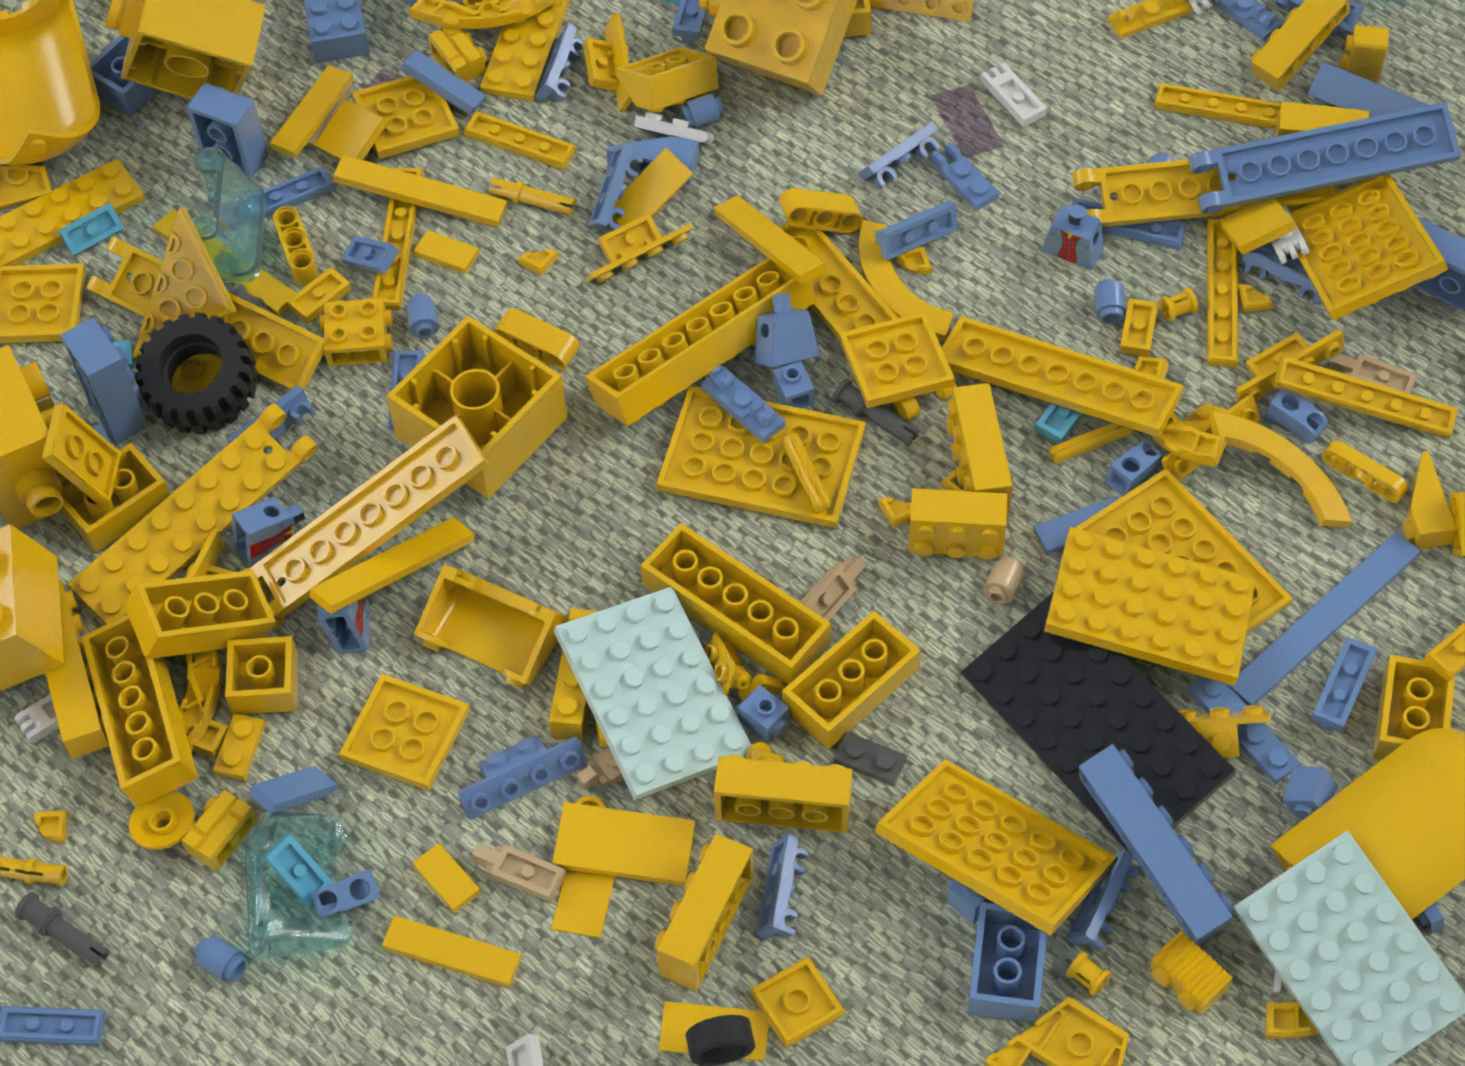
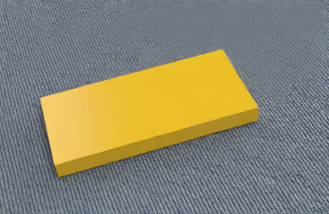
(624, 844)

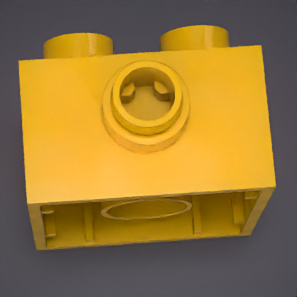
(780, 38)
(187, 42)
(495, 389)
(27, 482)
(28, 609)

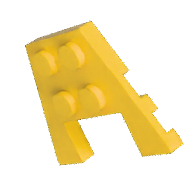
(1066, 1037)

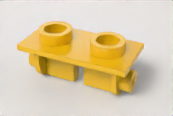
(726, 665)

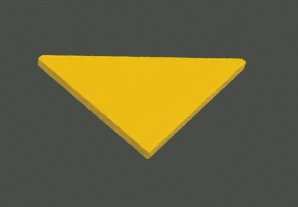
(185, 282)

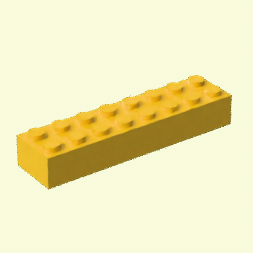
(692, 343)

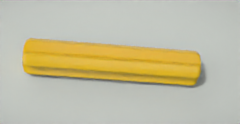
(1087, 441)
(806, 472)

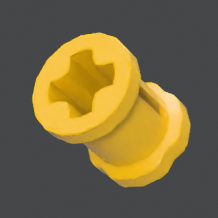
(1178, 304)
(1088, 973)

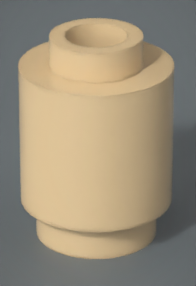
(1004, 580)

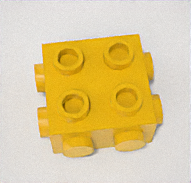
(356, 331)

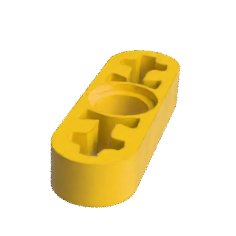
(1379, 478)

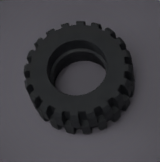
(173, 346)

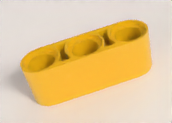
(820, 210)
(295, 245)
(538, 338)

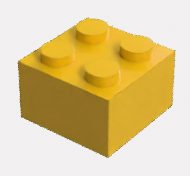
(262, 675)

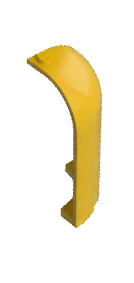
(44, 83)
(1403, 818)

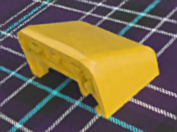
(489, 625)

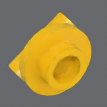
(761, 750)

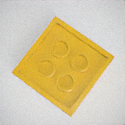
(413, 115)
(40, 301)
(896, 359)
(405, 732)

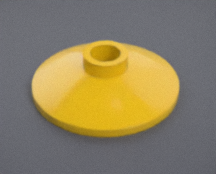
(147, 821)

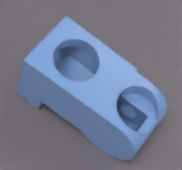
(1296, 415)
(1133, 468)
(346, 894)

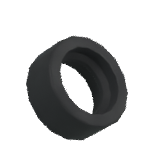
(720, 1040)

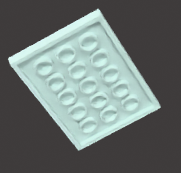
(652, 691)
(1352, 956)

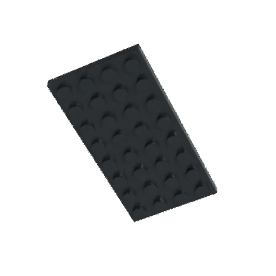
(1081, 699)

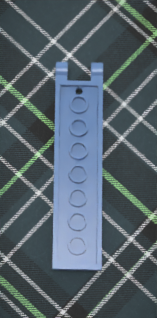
(1328, 156)

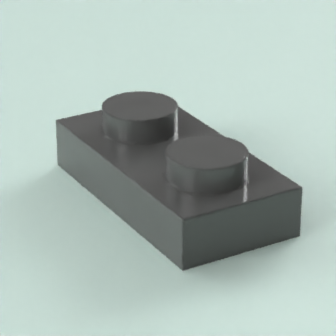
(870, 759)

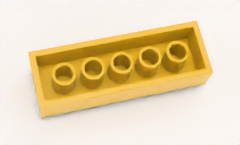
(737, 604)
(138, 714)

